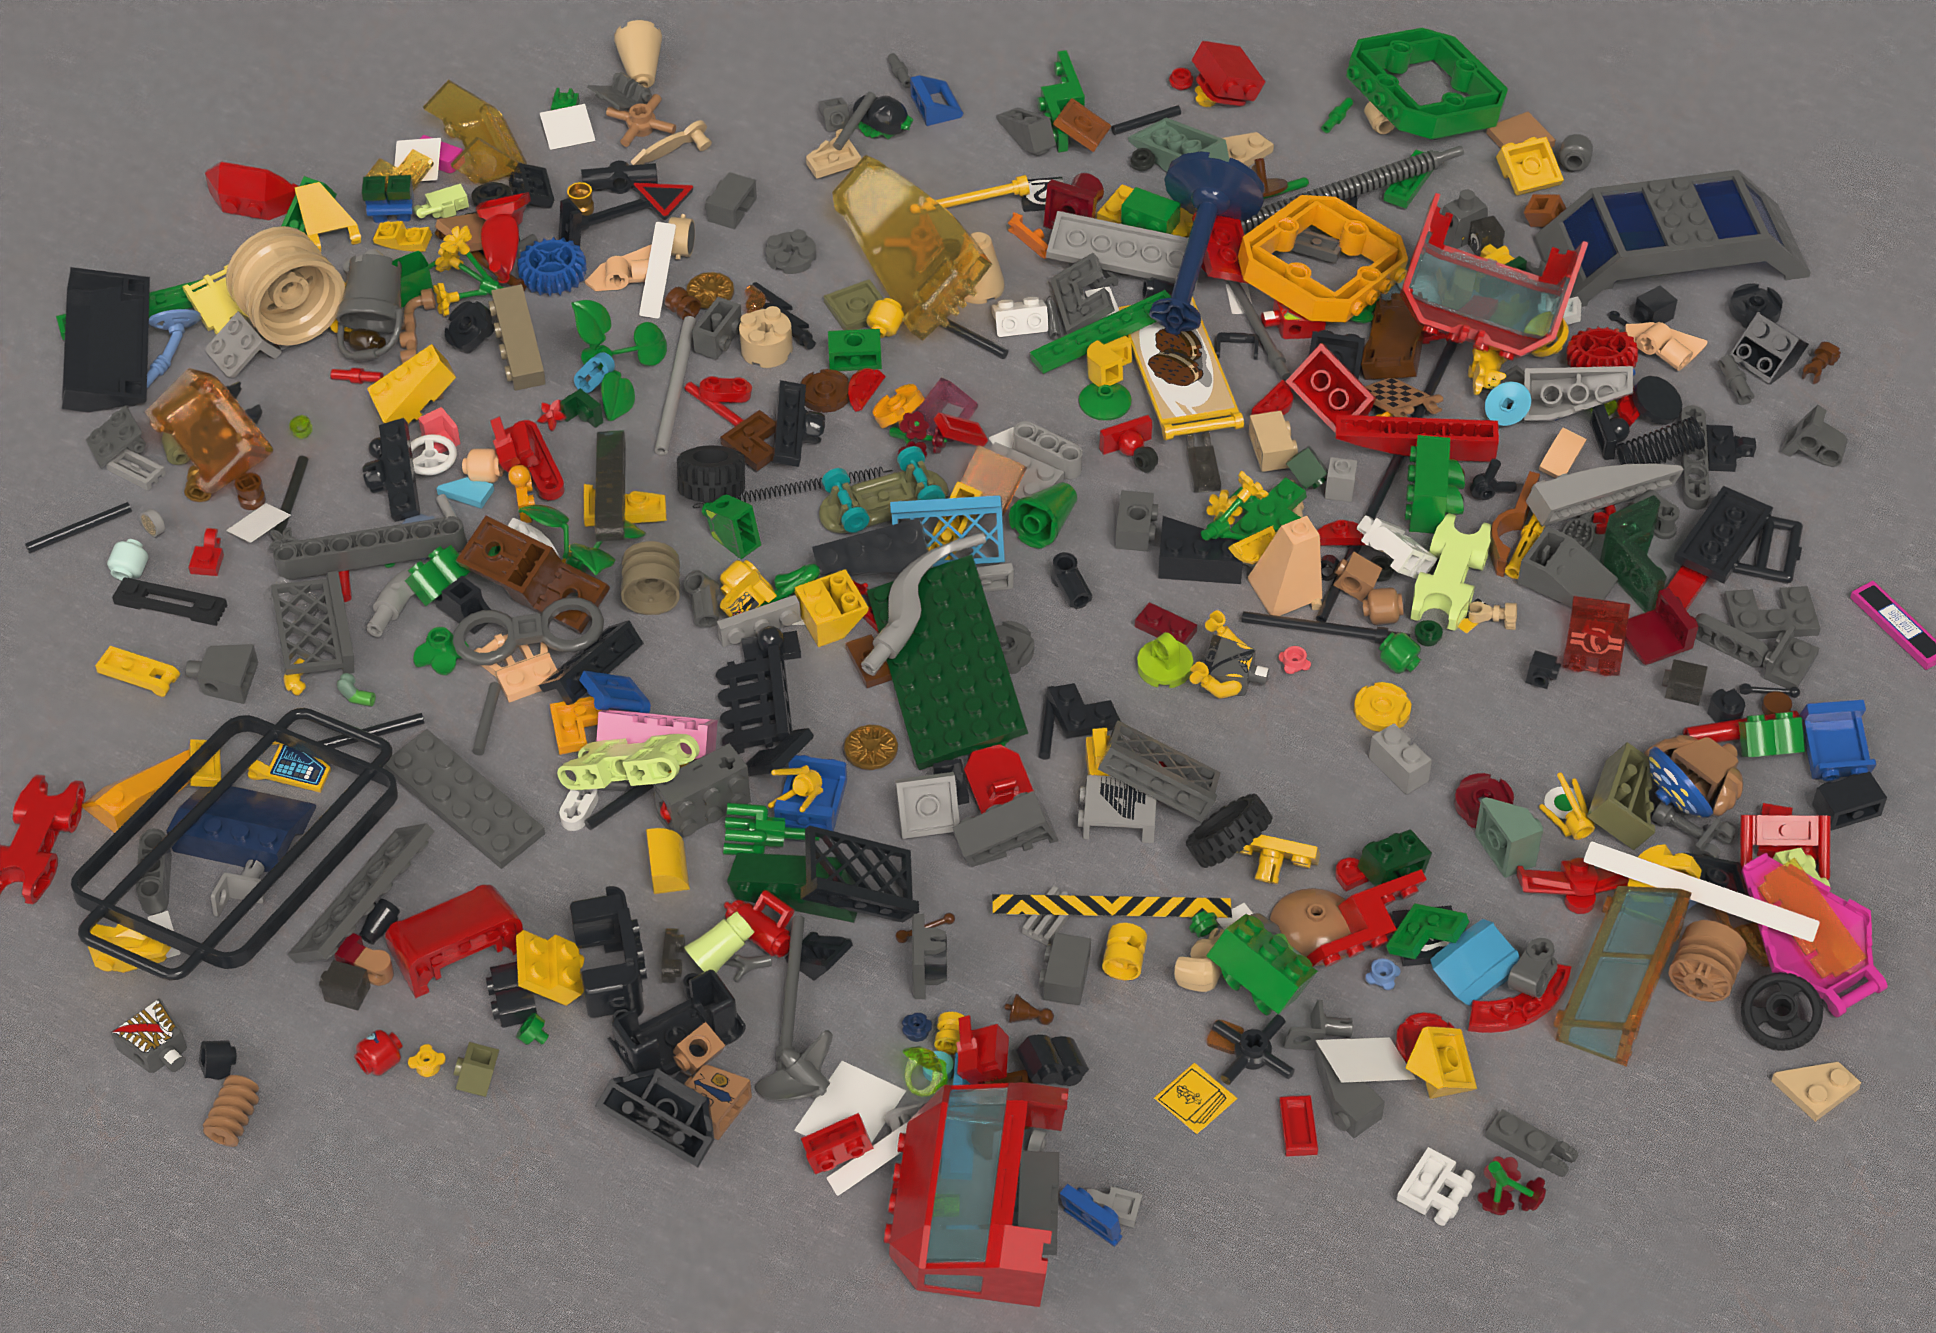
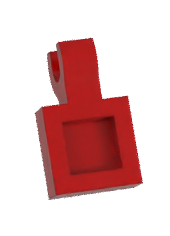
(207, 559)

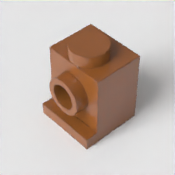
(1543, 209)

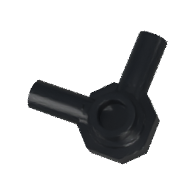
(1485, 484)

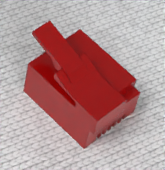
(515, 445)
(981, 1052)

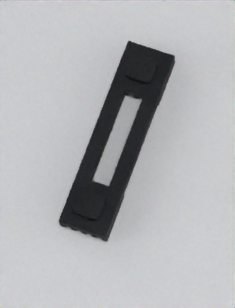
(133, 594)

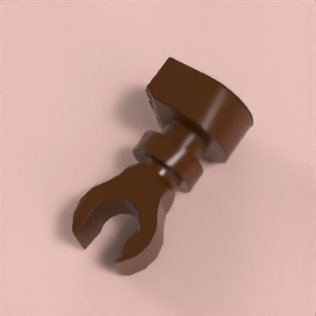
(1825, 355)

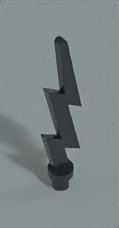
(803, 337)

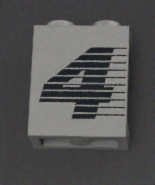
(1116, 805)

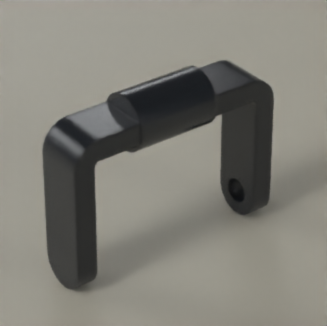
(1234, 337)

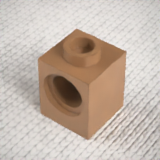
(1356, 576)
(704, 1037)

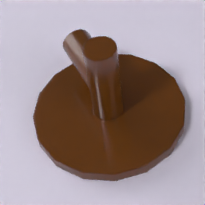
(1271, 185)

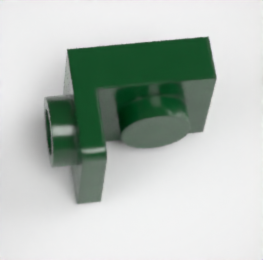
(584, 406)

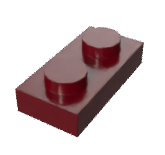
(1157, 621)

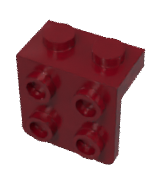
(1662, 630)

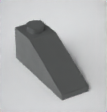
(1029, 129)
(1351, 1103)

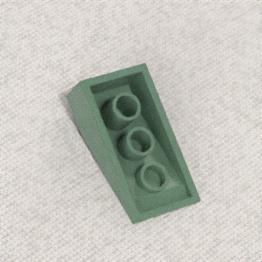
(1171, 139)

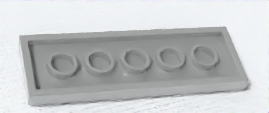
(1117, 246)

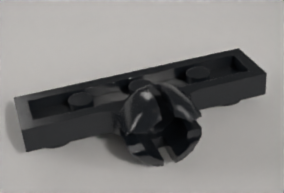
(794, 424)
(395, 470)

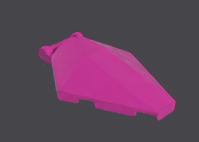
(1787, 957)

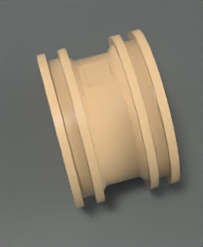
(291, 274)

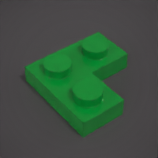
(1425, 923)

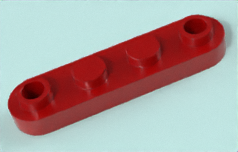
(546, 474)

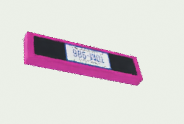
(1896, 623)

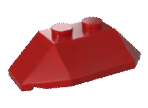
(249, 191)

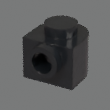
(1542, 669)
(1726, 706)
(217, 1058)

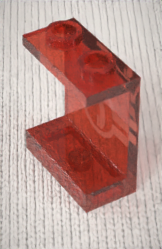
(1596, 636)

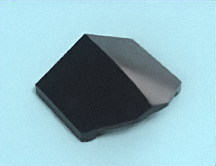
(821, 953)

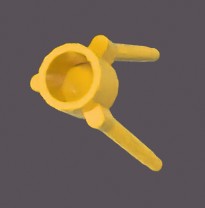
(805, 784)
(1577, 822)

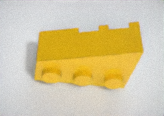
(412, 386)

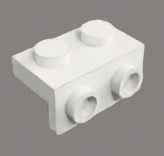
(1020, 317)

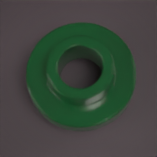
(1428, 632)

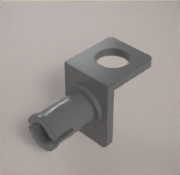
(1320, 1026)

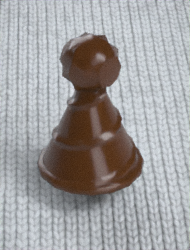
(1023, 1010)

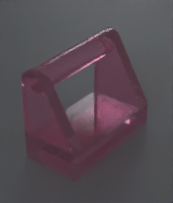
(942, 394)

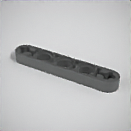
(1695, 466)

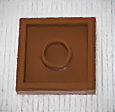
(1082, 124)

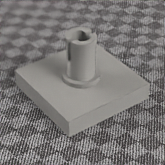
(927, 805)

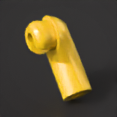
(293, 682)

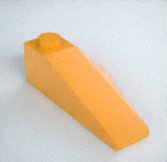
(121, 799)

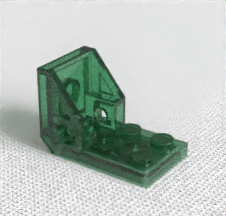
(1626, 551)

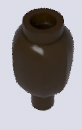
(364, 339)

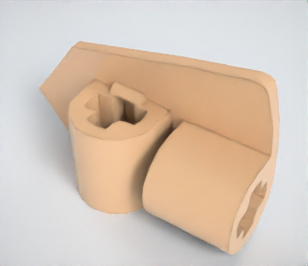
(620, 271)
(1670, 345)

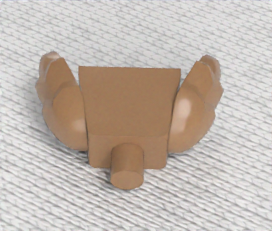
(1708, 767)

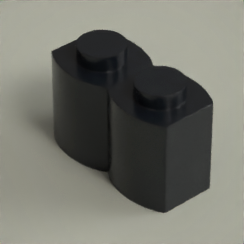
(512, 1002)
(1052, 1060)

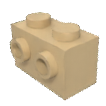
(1272, 440)

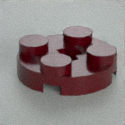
(1476, 786)

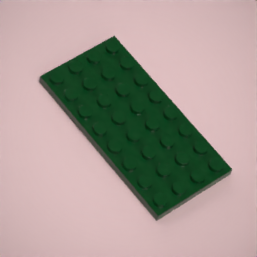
(952, 668)

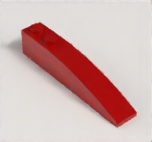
(1468, 438)

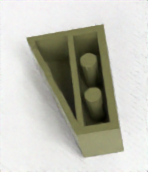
(1622, 797)

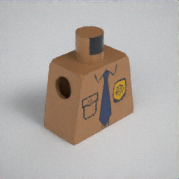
(726, 1093)

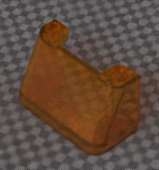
(209, 429)

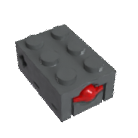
(702, 791)

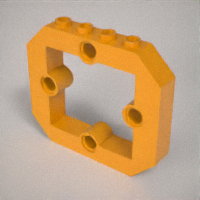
(1292, 282)

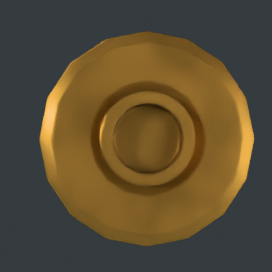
(709, 286)
(871, 747)

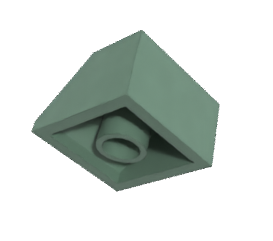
(1508, 835)

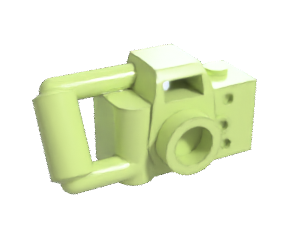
(443, 202)

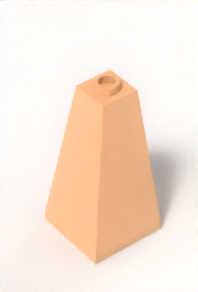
(1289, 569)

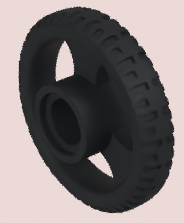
(1789, 985)

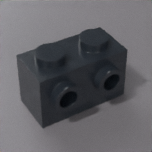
(1850, 800)

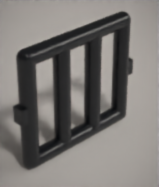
(1792, 555)

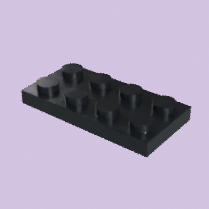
(1723, 534)

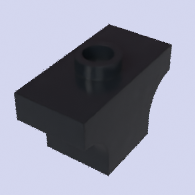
(461, 600)

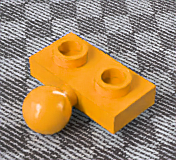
(521, 479)

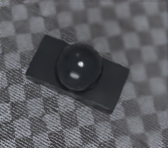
(1608, 431)
(771, 636)

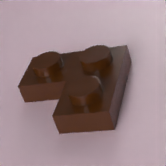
(749, 439)

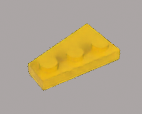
(638, 506)

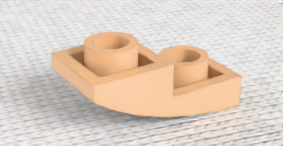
(1562, 453)

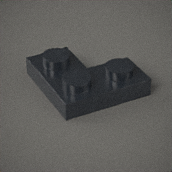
(1076, 717)

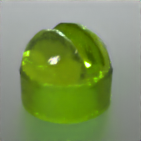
(304, 423)

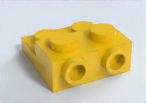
(1529, 165)
(549, 967)

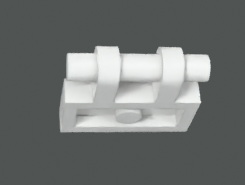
(1427, 1181)

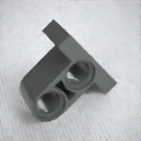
(1816, 439)

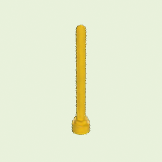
(1018, 186)

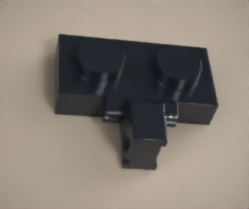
(1726, 448)

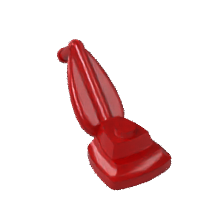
(501, 232)

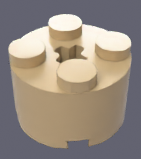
(765, 337)

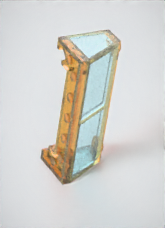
(1622, 971)

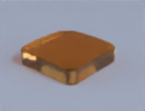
(1220, 1043)

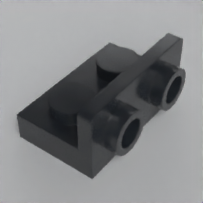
(532, 180)

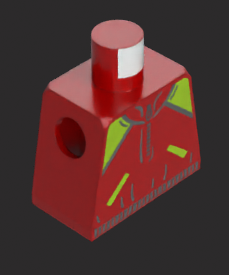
(1290, 323)

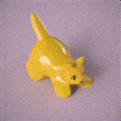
(1486, 370)

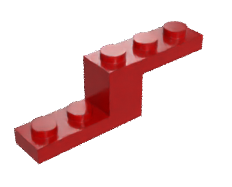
(1367, 919)

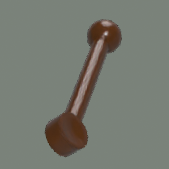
(902, 935)

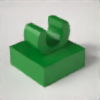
(564, 100)

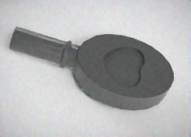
(1581, 530)

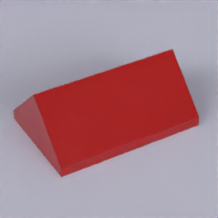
(1330, 387)

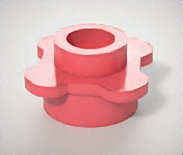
(1294, 659)

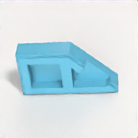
(467, 491)

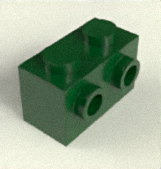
(1394, 857)

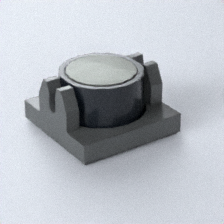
(928, 956)

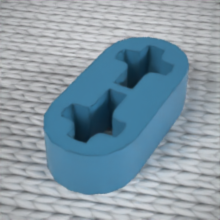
(591, 369)

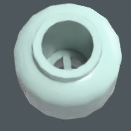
(127, 559)

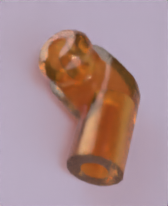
(756, 298)

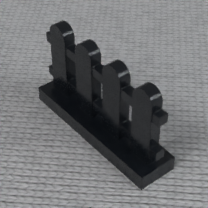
(761, 690)

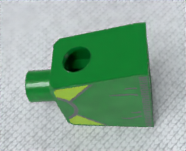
(733, 525)

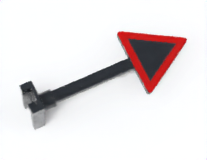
(660, 197)

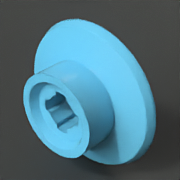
(1501, 396)

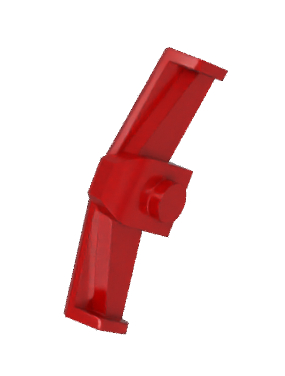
(1574, 879)

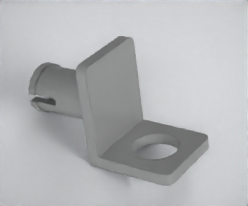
(236, 886)

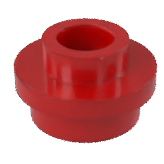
(1181, 79)

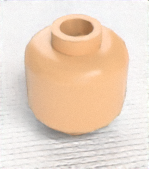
(482, 465)

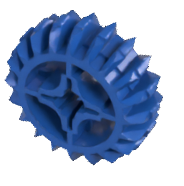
(546, 266)

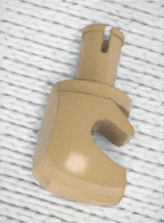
(1199, 971)

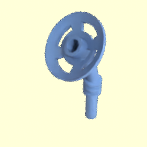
(175, 322)

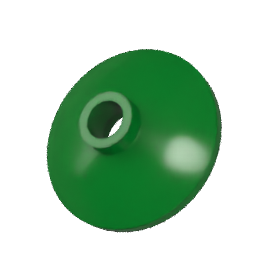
(1105, 401)

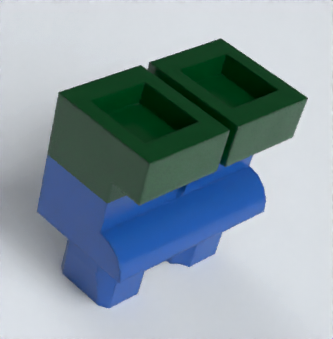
(389, 198)

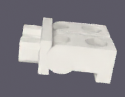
(1408, 555)

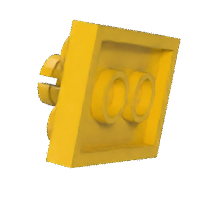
(1272, 853)

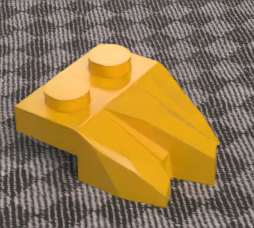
(128, 940)

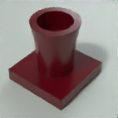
(1077, 199)

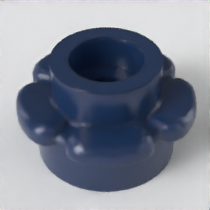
(916, 1033)

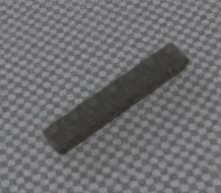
(610, 486)

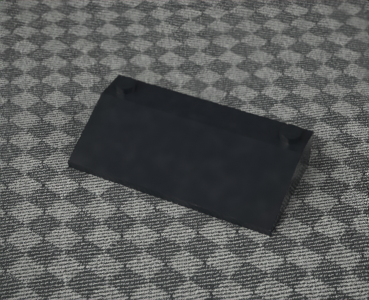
(105, 340)

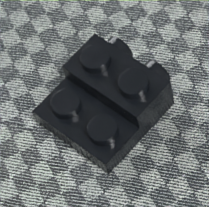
(1346, 348)

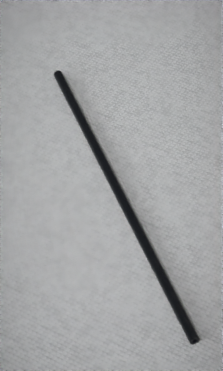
(1389, 475)

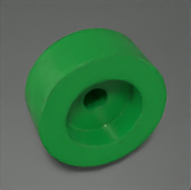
(532, 1030)

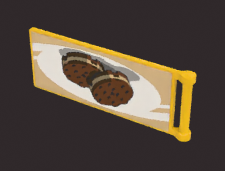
(1184, 380)

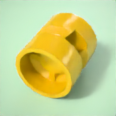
(1124, 951)

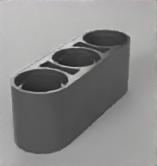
(155, 884)

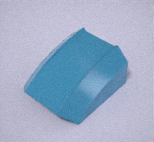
(1475, 962)

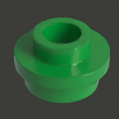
(1203, 923)

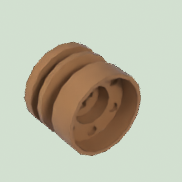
(1707, 960)

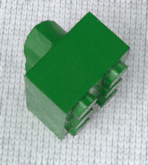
(1433, 485)
(1261, 964)

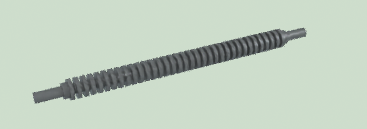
(1365, 182)

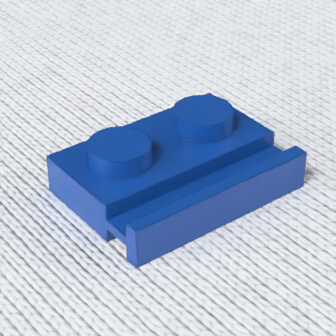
(1098, 1219)

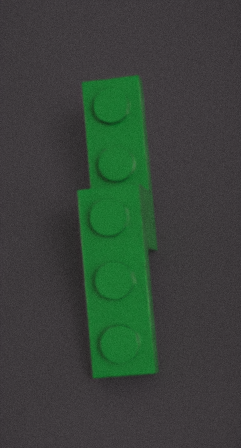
(1056, 96)

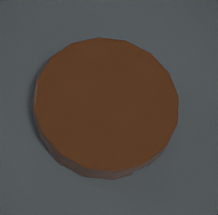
(826, 390)

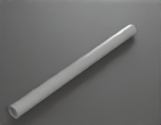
(675, 386)

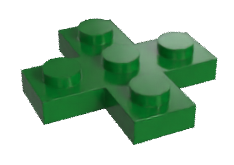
(1271, 510)

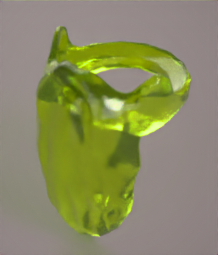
(929, 1060)

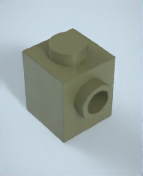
(476, 1069)

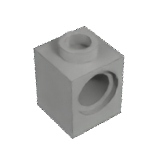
(1341, 479)

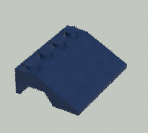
(242, 827)

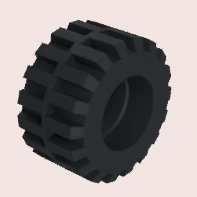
(710, 472)

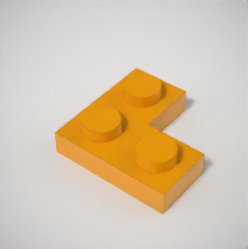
(570, 723)

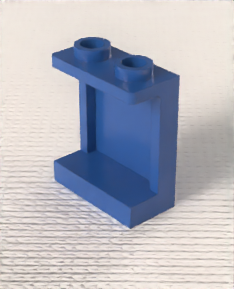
(1836, 739)
(826, 806)

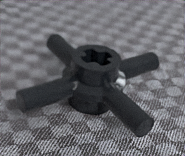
(1253, 1049)

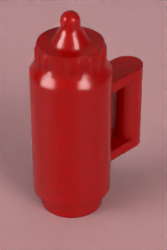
(767, 933)

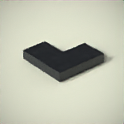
(776, 758)

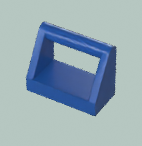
(930, 111)

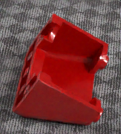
(451, 933)

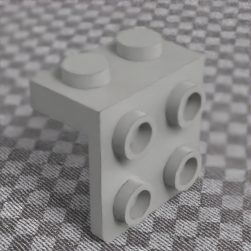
(238, 345)

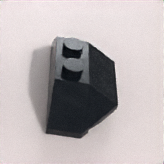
(662, 1112)

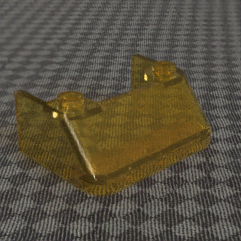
(488, 141)

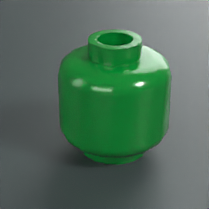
(1400, 653)

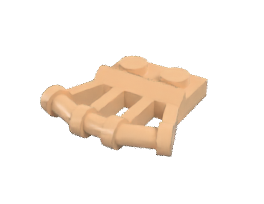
(522, 677)

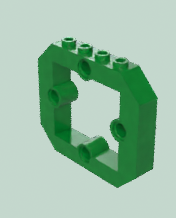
(1435, 120)

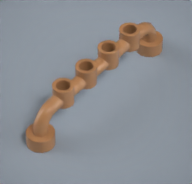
(409, 338)

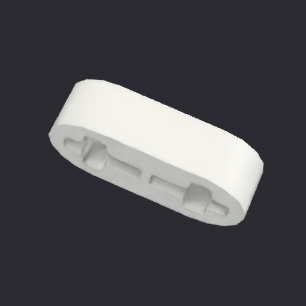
(584, 808)

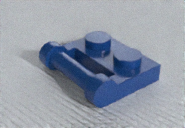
(614, 692)

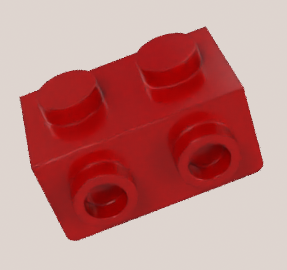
(837, 1144)

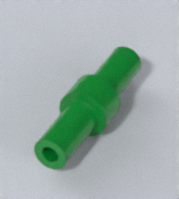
(1337, 115)

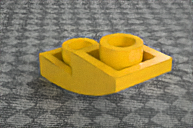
(396, 236)

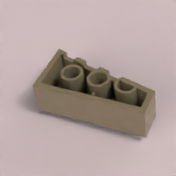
(517, 337)

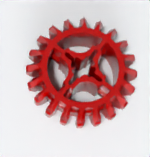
(1602, 349)

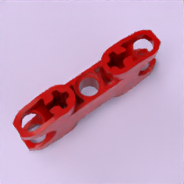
(40, 823)

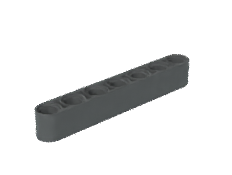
(368, 547)

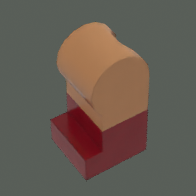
(375, 961)

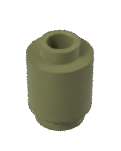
(173, 450)

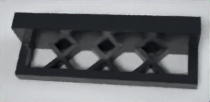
(603, 656)

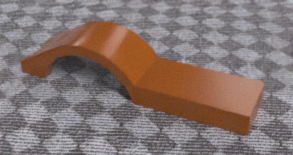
(1510, 521)

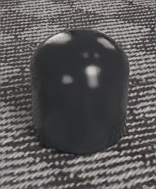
(1329, 561)

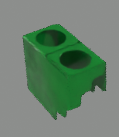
(414, 276)

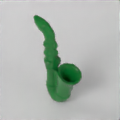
(786, 582)

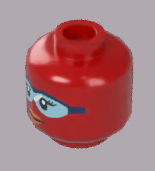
(378, 1052)

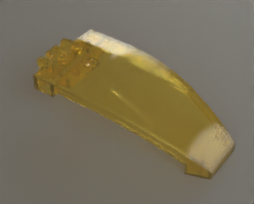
(911, 243)

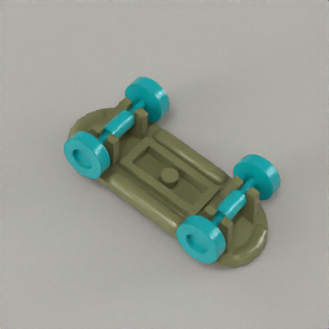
(868, 502)

